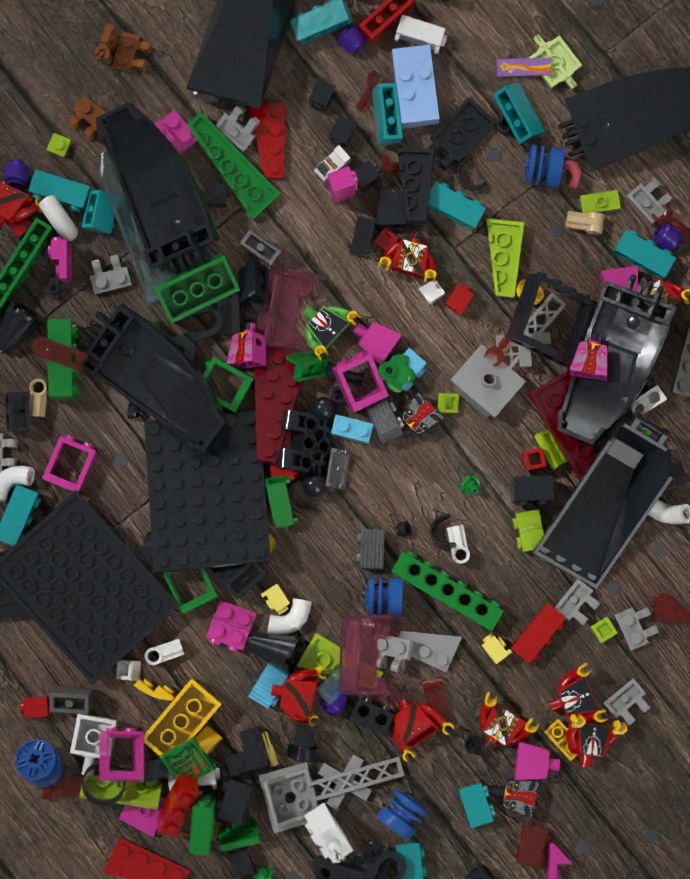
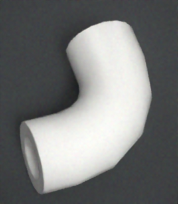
(58, 218)
(15, 476)
(670, 513)
(292, 621)

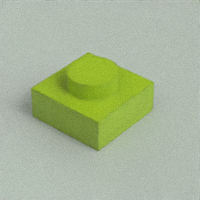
(59, 145)
(448, 402)
(603, 629)

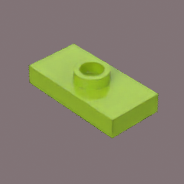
(600, 202)
(550, 449)

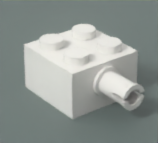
(86, 738)
(327, 834)

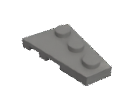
(432, 648)

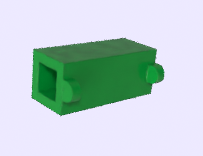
(280, 501)

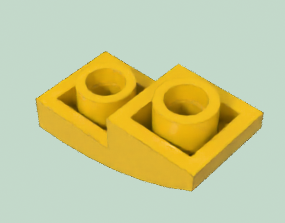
(163, 693)
(556, 733)
(208, 739)

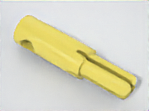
(270, 750)

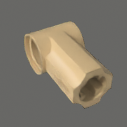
(590, 223)
(38, 401)

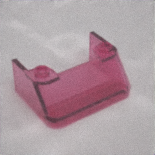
(280, 312)
(359, 655)

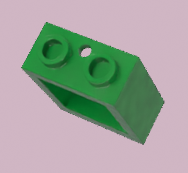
(243, 390)
(196, 602)
(202, 825)

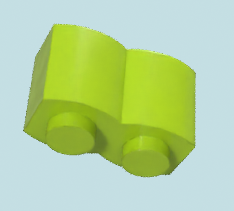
(529, 529)

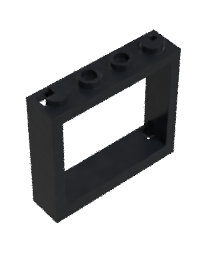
(523, 311)

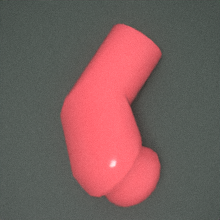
(573, 167)

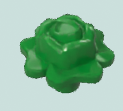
(470, 485)
(264, 873)

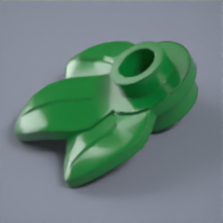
(399, 372)

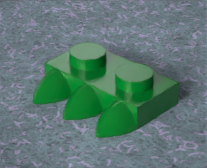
(239, 836)

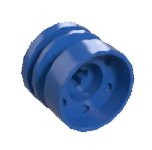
(544, 166)
(384, 597)
(49, 763)
(402, 814)

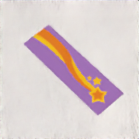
(523, 67)

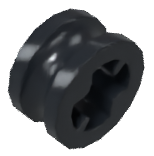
(499, 129)
(333, 396)

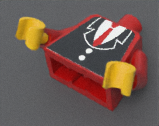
(576, 697)
(591, 739)

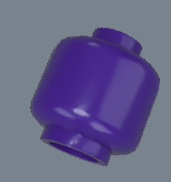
(351, 39)
(16, 174)
(668, 237)
(336, 707)

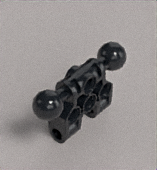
(309, 444)

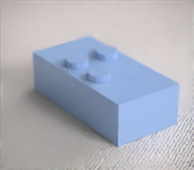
(415, 86)

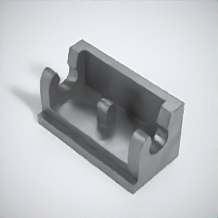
(338, 469)

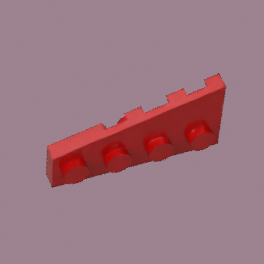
(271, 138)
(136, 862)

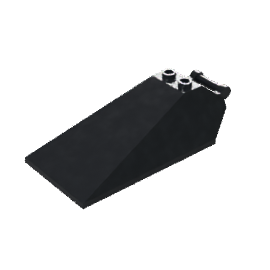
(241, 49)
(609, 502)

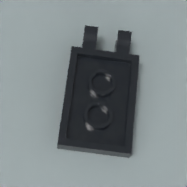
(461, 132)

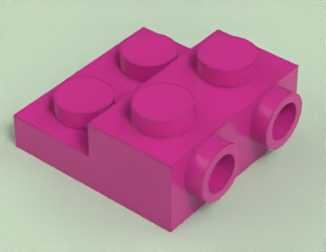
(176, 132)
(61, 255)
(231, 626)

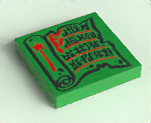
(188, 760)

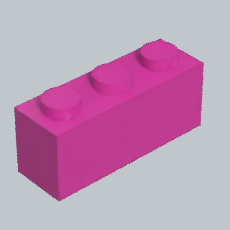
(342, 184)

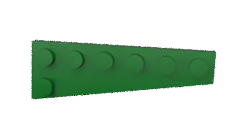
(242, 177)

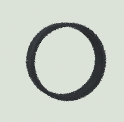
(95, 800)

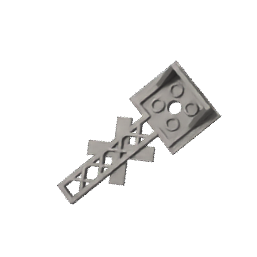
(492, 398)
(298, 780)

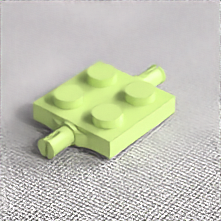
(562, 61)

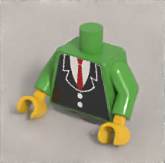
(326, 326)

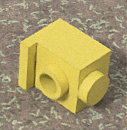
(276, 599)
(495, 648)

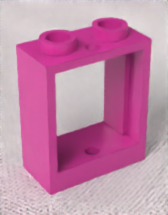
(367, 399)
(85, 471)
(137, 772)

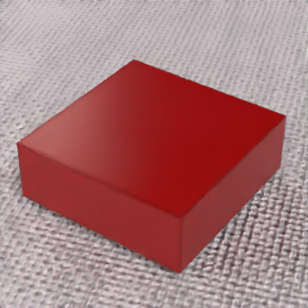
(385, 239)

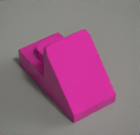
(555, 857)

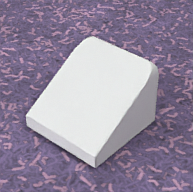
(432, 292)
(128, 670)

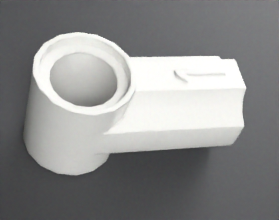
(457, 535)
(166, 651)

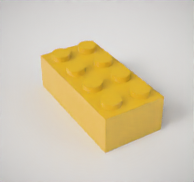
(182, 718)

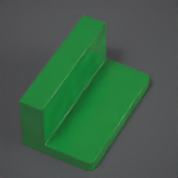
(308, 365)

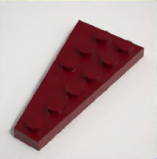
(273, 393)
(548, 401)

